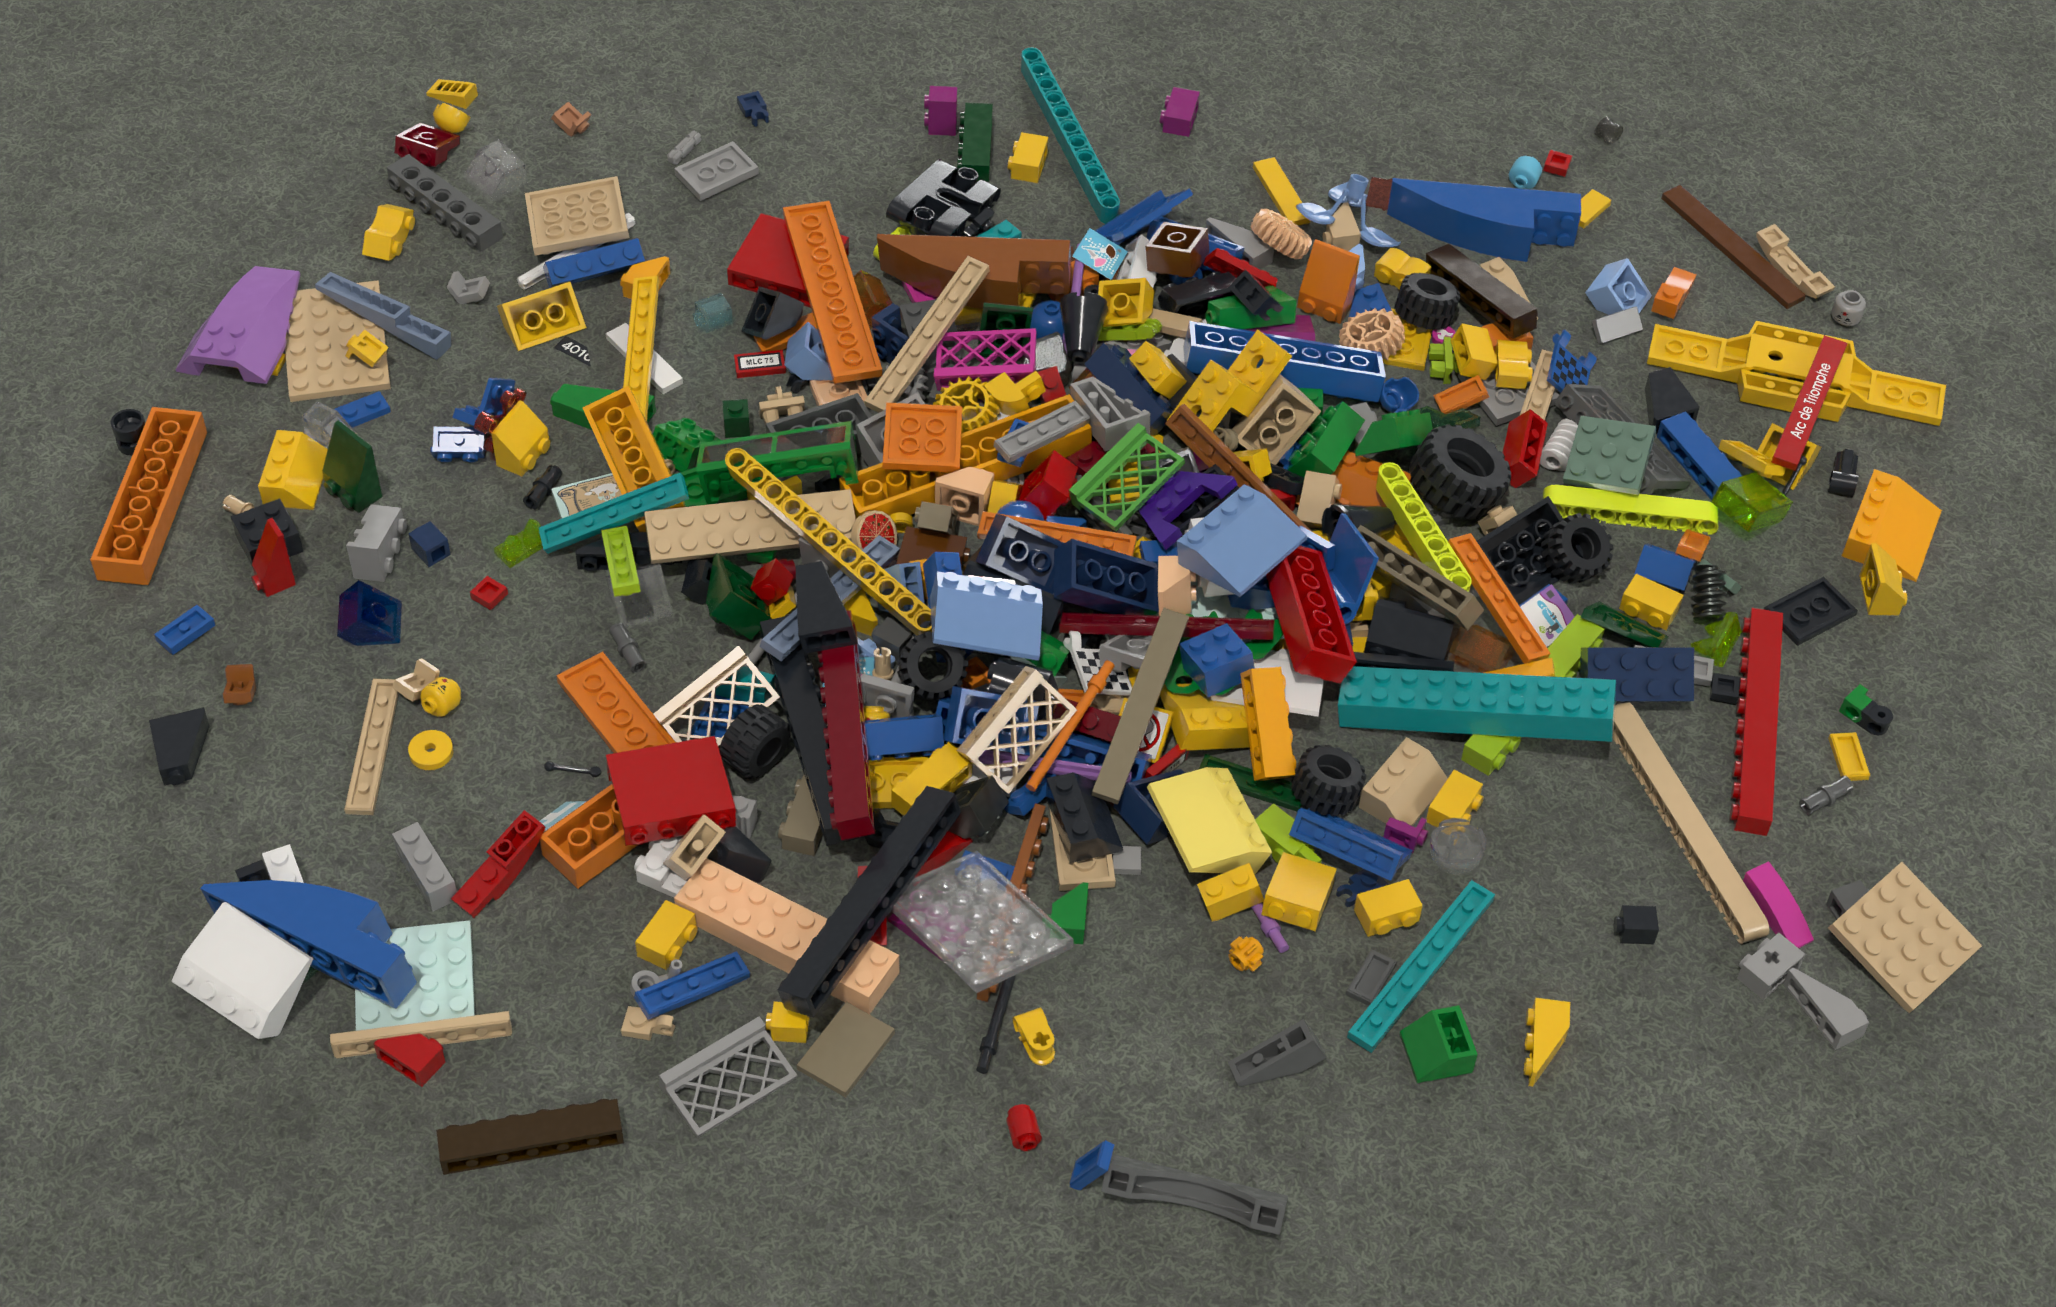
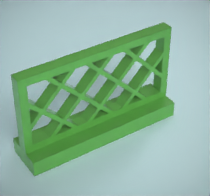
(1108, 469)

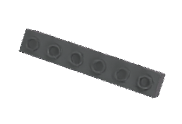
(444, 203)

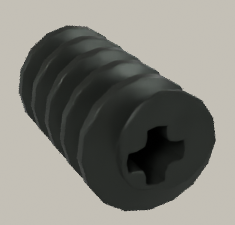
(1708, 591)

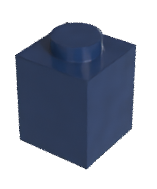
(429, 544)

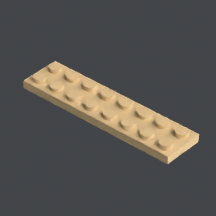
(737, 527)

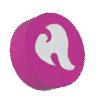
(1438, 335)

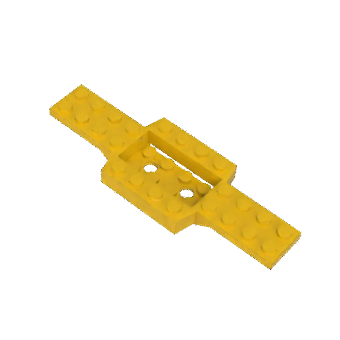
(1737, 356)

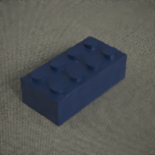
(1105, 579)
(1643, 671)

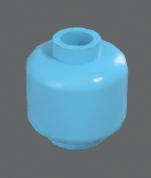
(1525, 171)

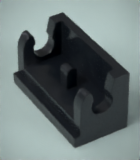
(1254, 295)

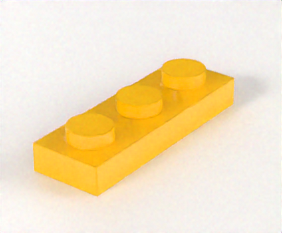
(1751, 458)

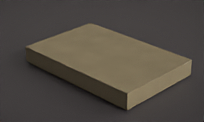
(845, 1049)

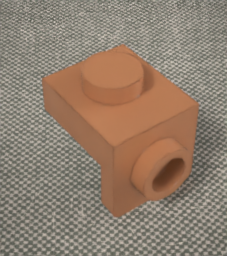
(571, 119)

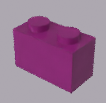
(941, 110)
(1180, 111)

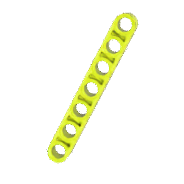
(1634, 509)
(1419, 525)

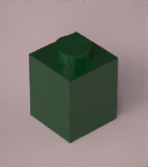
(736, 418)

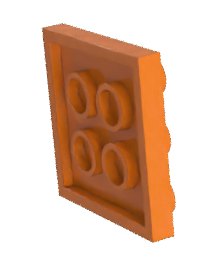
(922, 437)

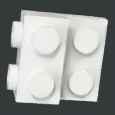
(655, 874)

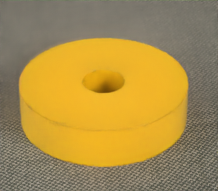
(426, 740)

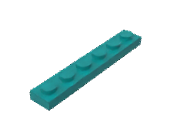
(613, 513)

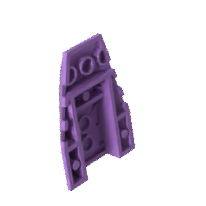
(246, 326)

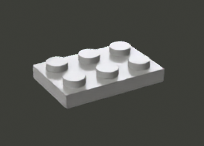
(716, 171)

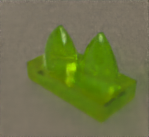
(520, 546)
(1724, 638)

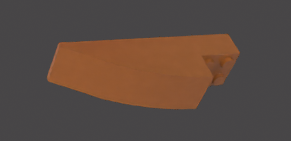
(1013, 264)

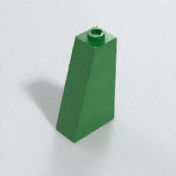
(1234, 314)
(570, 400)

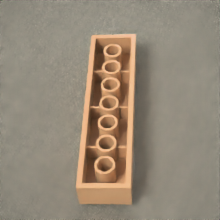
(778, 930)

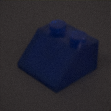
(368, 616)

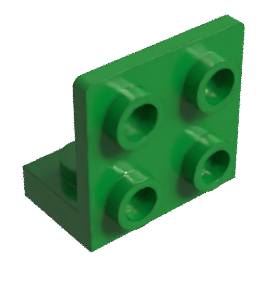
(681, 441)

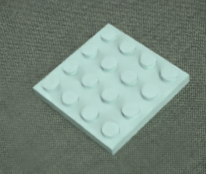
(443, 974)

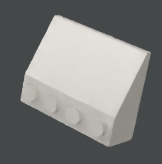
(1301, 691)
(243, 972)

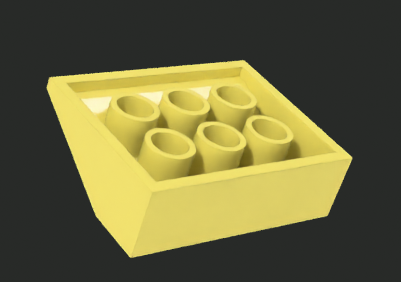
(1210, 821)

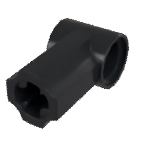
(1843, 476)

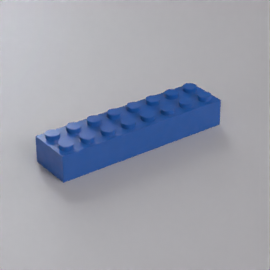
(1313, 364)

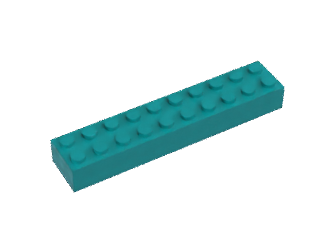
(1478, 703)

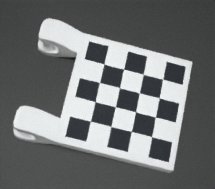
(1088, 664)

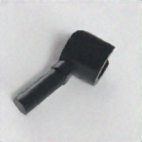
(796, 383)

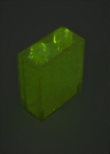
(1751, 502)

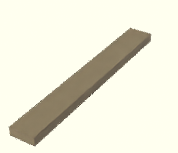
(1140, 706)

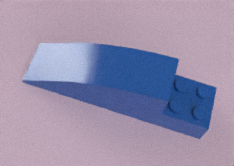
(1487, 217)
(330, 925)

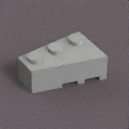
(1109, 414)
(376, 543)

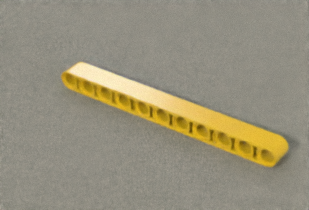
(824, 533)

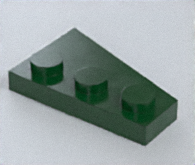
(1624, 625)

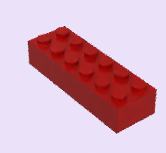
(1311, 616)

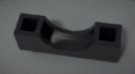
(697, 578)

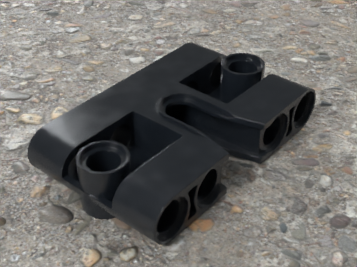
(942, 200)

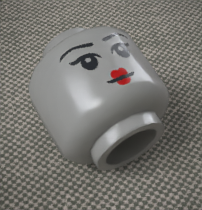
(1848, 308)

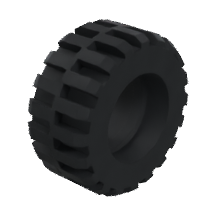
(1460, 472)

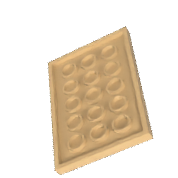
(318, 349)

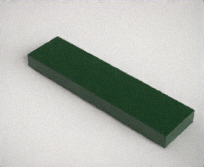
(1272, 791)

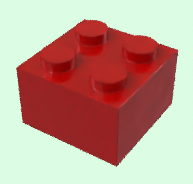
(1049, 484)

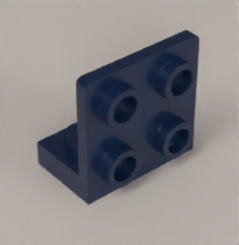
(888, 333)

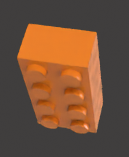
(586, 839)

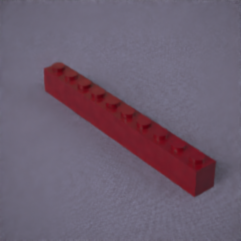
(846, 741)

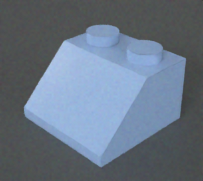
(1618, 288)

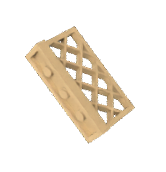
(704, 686)
(1005, 710)

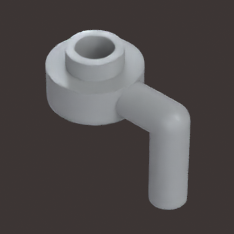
(649, 978)

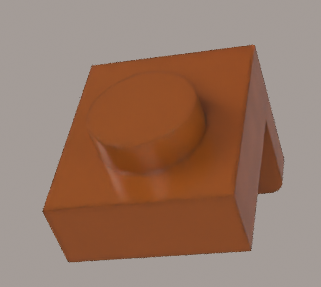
(240, 684)

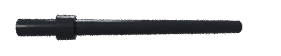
(990, 1043)

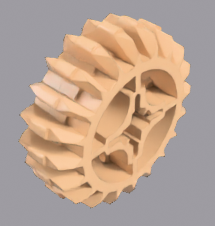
(1281, 234)
(1374, 332)

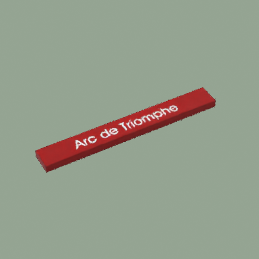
(1809, 403)

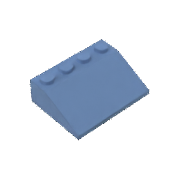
(1239, 541)
(986, 615)

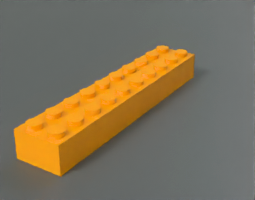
(906, 489)

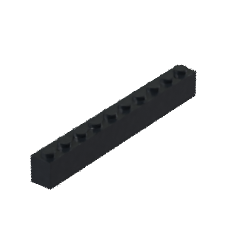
(807, 725)
(868, 902)

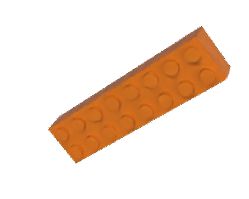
(149, 496)

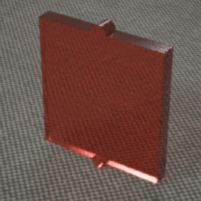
(1379, 193)

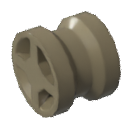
(1228, 437)

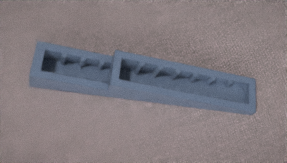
(387, 314)

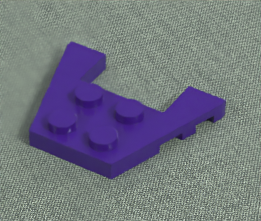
(1176, 496)

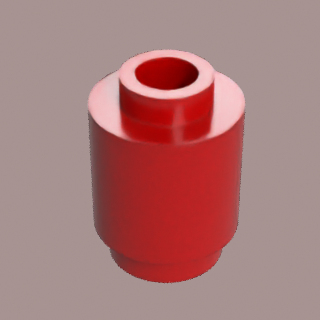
(1023, 1127)

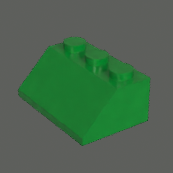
(1395, 432)

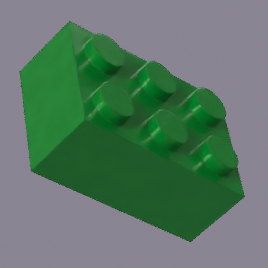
(1327, 441)

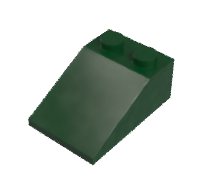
(1004, 318)
(351, 469)
(733, 600)

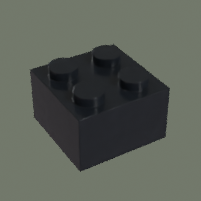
(251, 524)

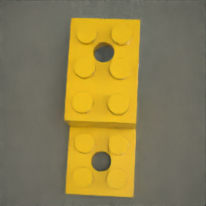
(1240, 385)

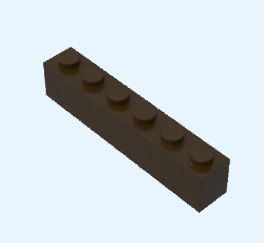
(1483, 291)
(529, 1136)

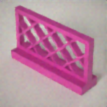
(985, 369)

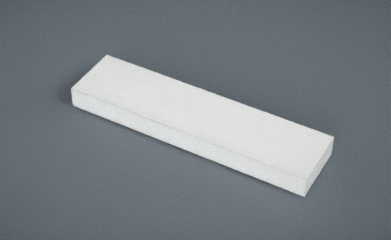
(662, 374)

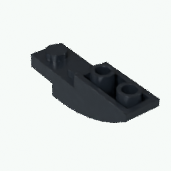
(593, 555)

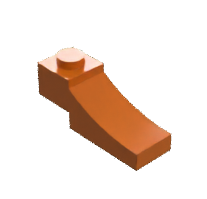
(1673, 293)

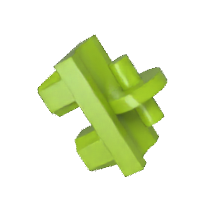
(1448, 361)

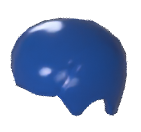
(1399, 394)

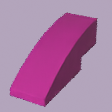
(1778, 904)

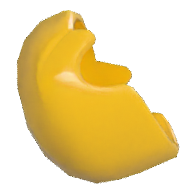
(450, 118)

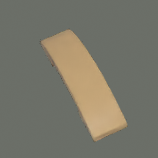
(1775, 247)

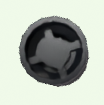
(127, 429)

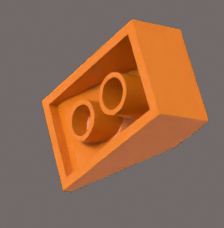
(1329, 282)

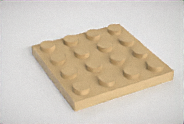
(576, 216)
(1905, 937)

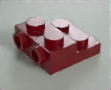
(426, 144)

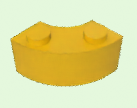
(388, 232)

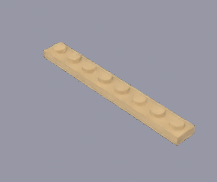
(927, 334)

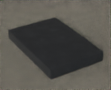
(1812, 610)

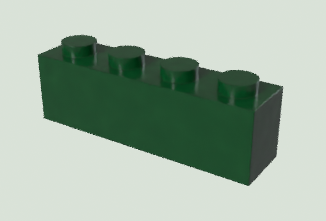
(976, 139)

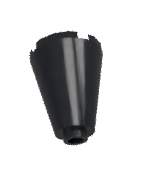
(1082, 323)
(1374, 518)

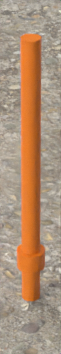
(1095, 685)

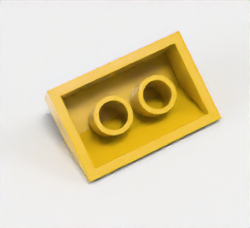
(542, 316)
(293, 470)

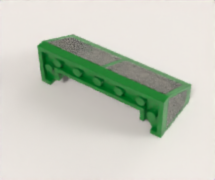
(782, 454)

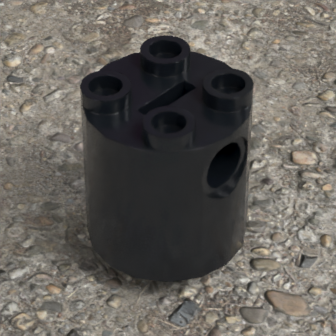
(1005, 670)

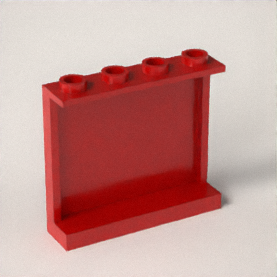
(770, 260)
(669, 789)

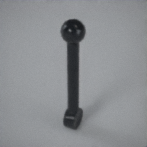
(1803, 461)
(594, 771)

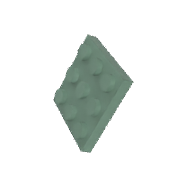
(1609, 455)

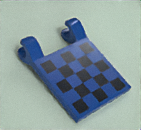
(1567, 368)

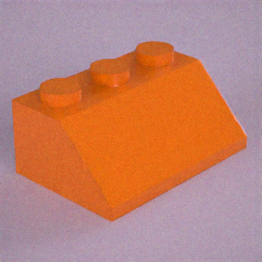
(1359, 479)

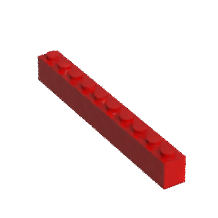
(1758, 722)

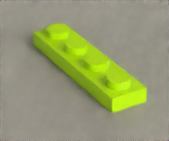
(620, 561)

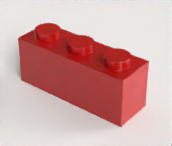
(1524, 446)

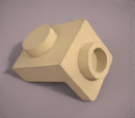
(1496, 517)
(412, 684)

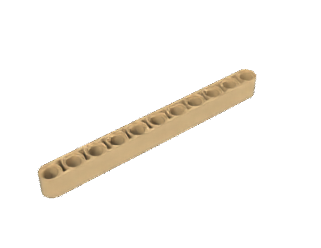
(1688, 826)

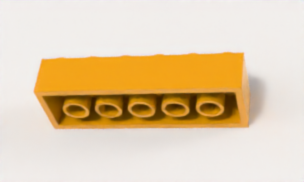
(627, 443)

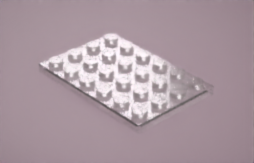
(979, 922)

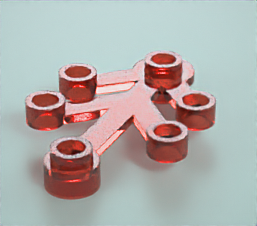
(487, 422)

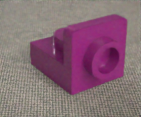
(1405, 834)

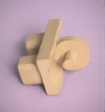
(780, 404)

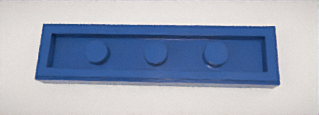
(692, 985)

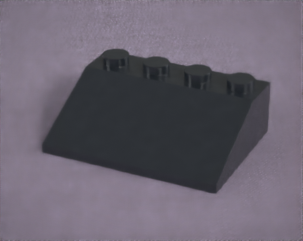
(1517, 550)

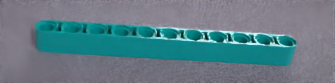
(1070, 135)

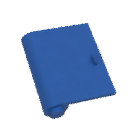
(1353, 567)

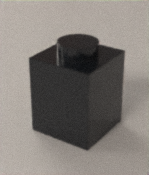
(1637, 924)

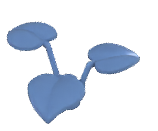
(1353, 194)

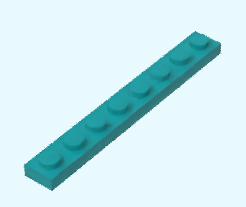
(1420, 966)

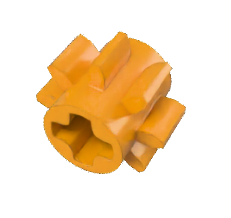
(1246, 953)

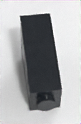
(1667, 397)
(179, 743)

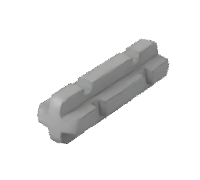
(684, 147)

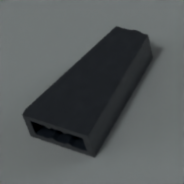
(820, 612)

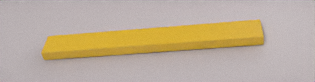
(641, 339)

